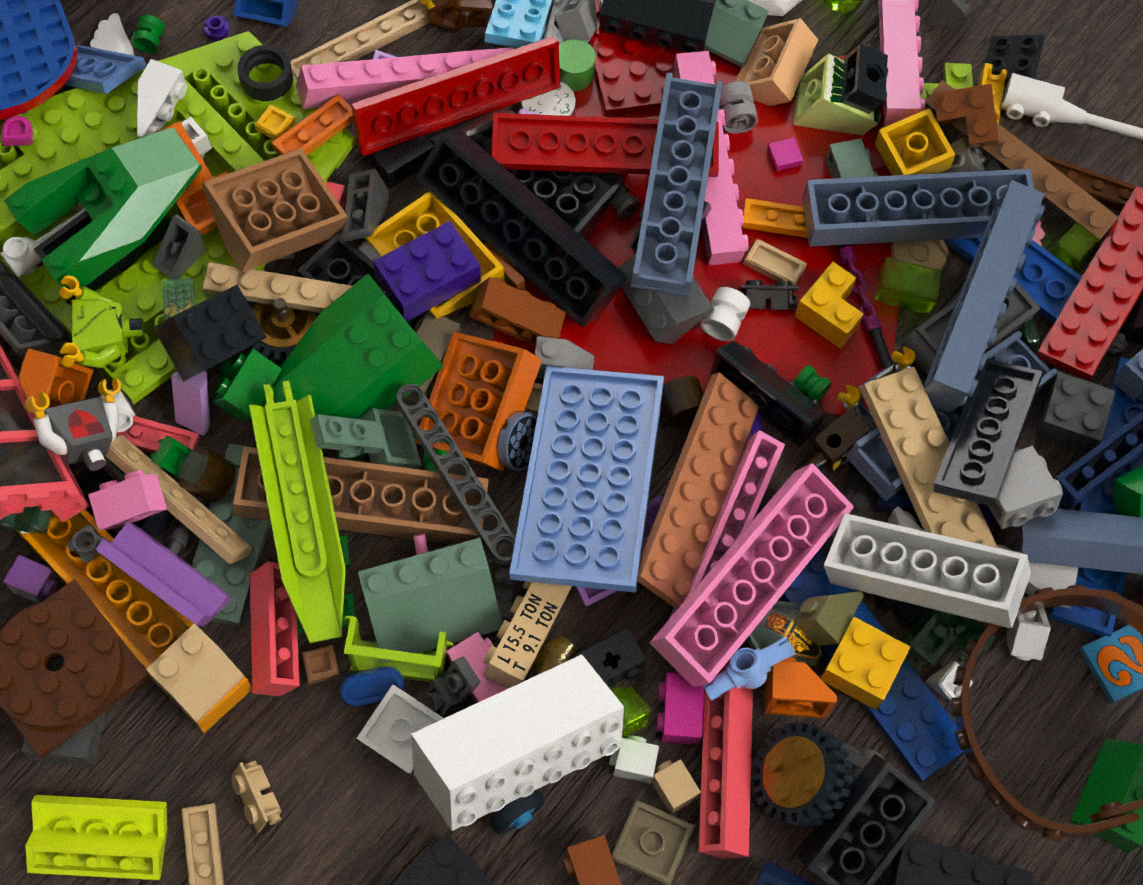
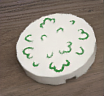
(552, 103)

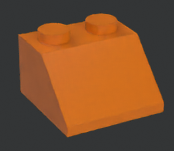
(47, 374)
(796, 691)

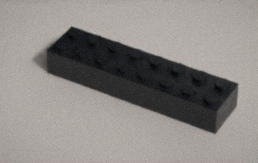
(521, 227)

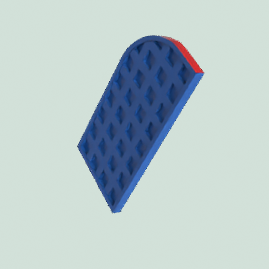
(34, 53)

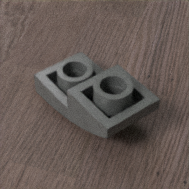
(452, 688)

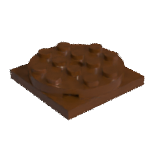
(94, 674)

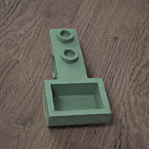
(378, 432)

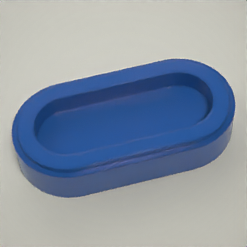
(370, 685)

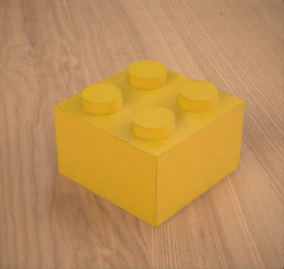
(915, 146)
(865, 663)

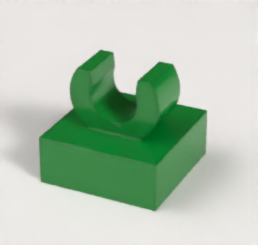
(170, 455)

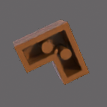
(970, 105)

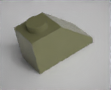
(828, 616)

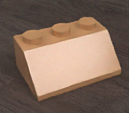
(778, 61)

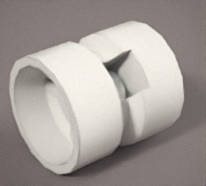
(729, 310)

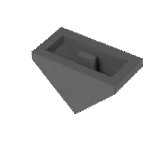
(179, 248)

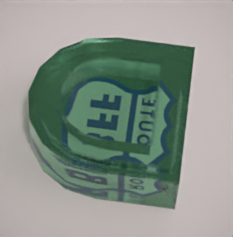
(1030, 336)

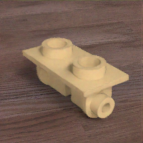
(258, 808)

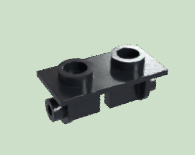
(780, 295)

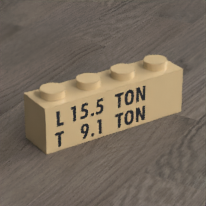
(525, 633)

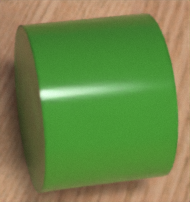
(576, 64)

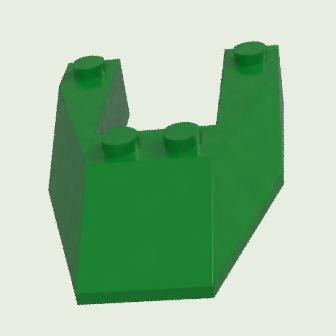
(121, 190)

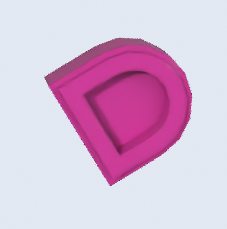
(17, 131)

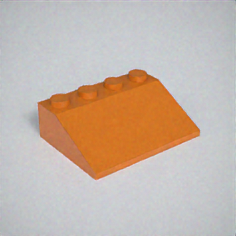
(478, 392)

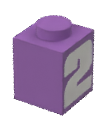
(31, 580)

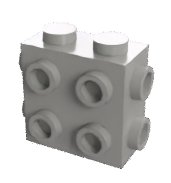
(1027, 490)

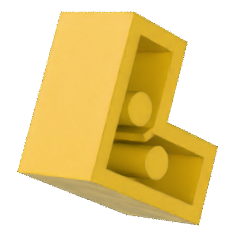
(825, 306)

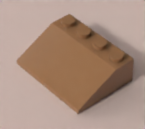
(273, 209)

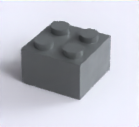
(1074, 413)

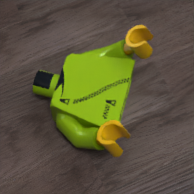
(98, 327)

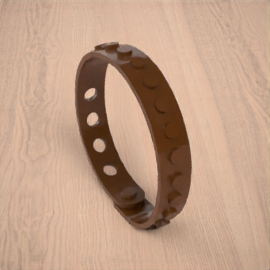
(1112, 814)

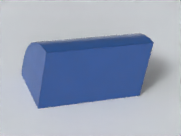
(271, 11)

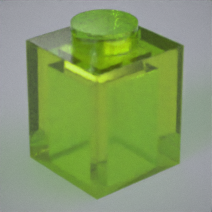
(1074, 246)

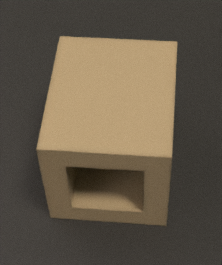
(675, 785)

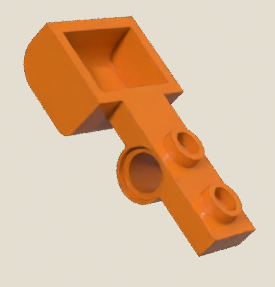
(193, 202)

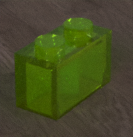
(908, 285)

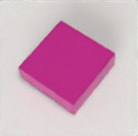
(785, 154)

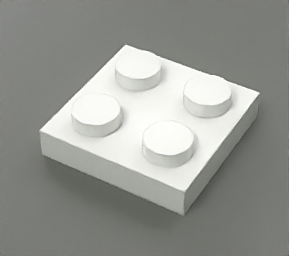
(392, 725)

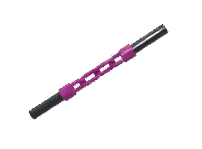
(871, 322)

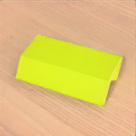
(97, 837)

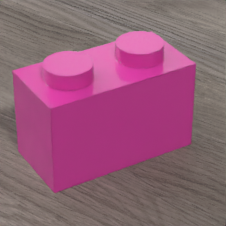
(682, 711)

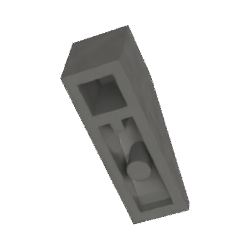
(364, 204)

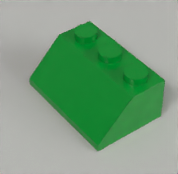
(1113, 778)

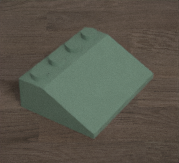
(431, 594)

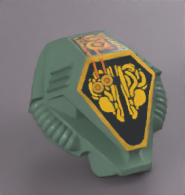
(780, 623)

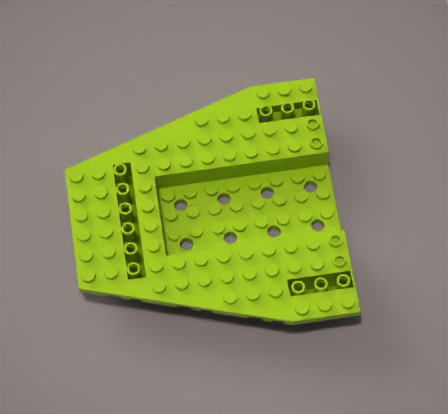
(89, 122)

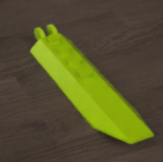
(301, 512)

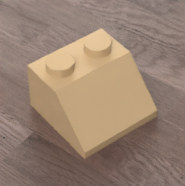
(195, 673)

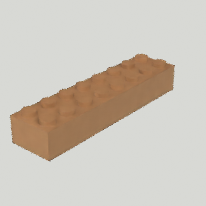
(373, 499)

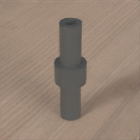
(178, 538)

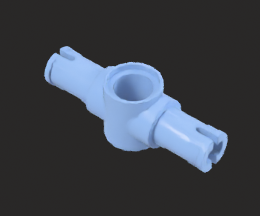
(749, 668)

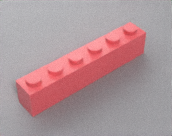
(726, 774)

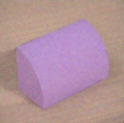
(192, 402)

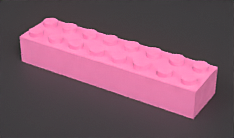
(751, 576)

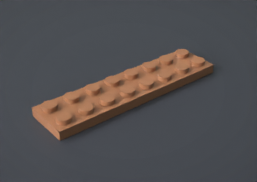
(696, 490)

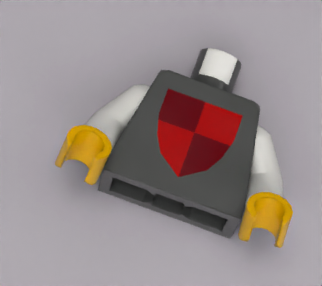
(80, 428)

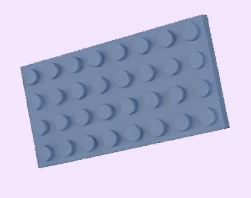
(588, 479)

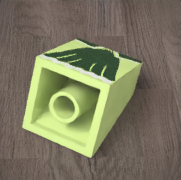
(820, 98)

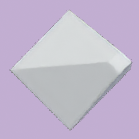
(943, 681)

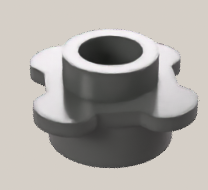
(82, 536)

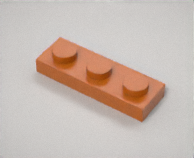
(316, 128)

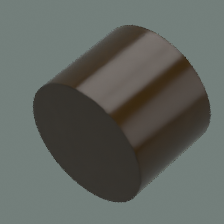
(681, 400)
(206, 474)

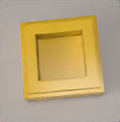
(274, 122)

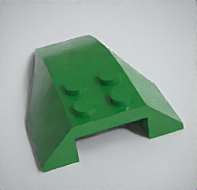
(356, 356)

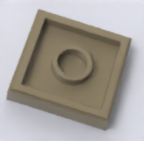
(652, 843)

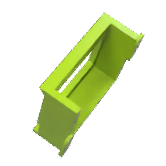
(413, 666)

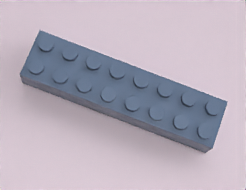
(904, 206)
(983, 297)

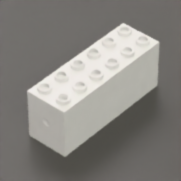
(517, 741)

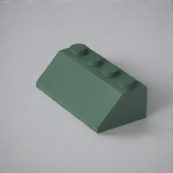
(734, 29)

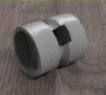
(738, 107)

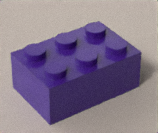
(427, 271)

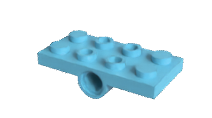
(518, 22)

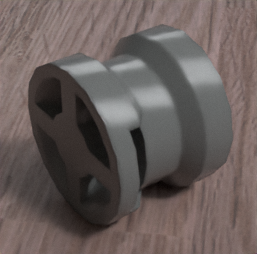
(625, 203)

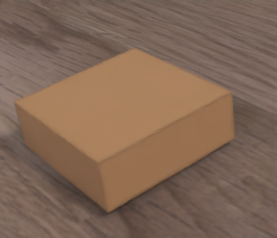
(320, 664)

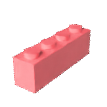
(272, 633)

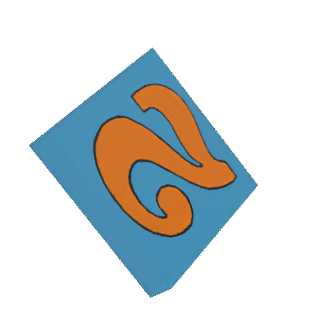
(1117, 662)

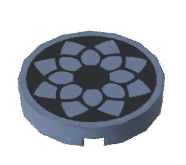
(516, 441)

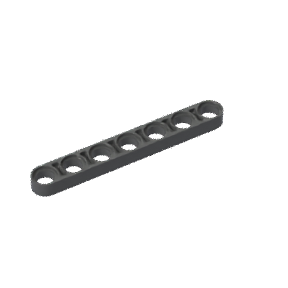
(455, 458)

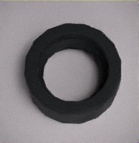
(262, 55)

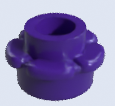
(216, 33)

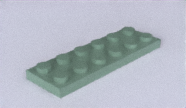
(232, 577)

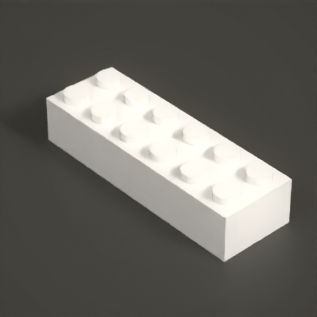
(928, 570)

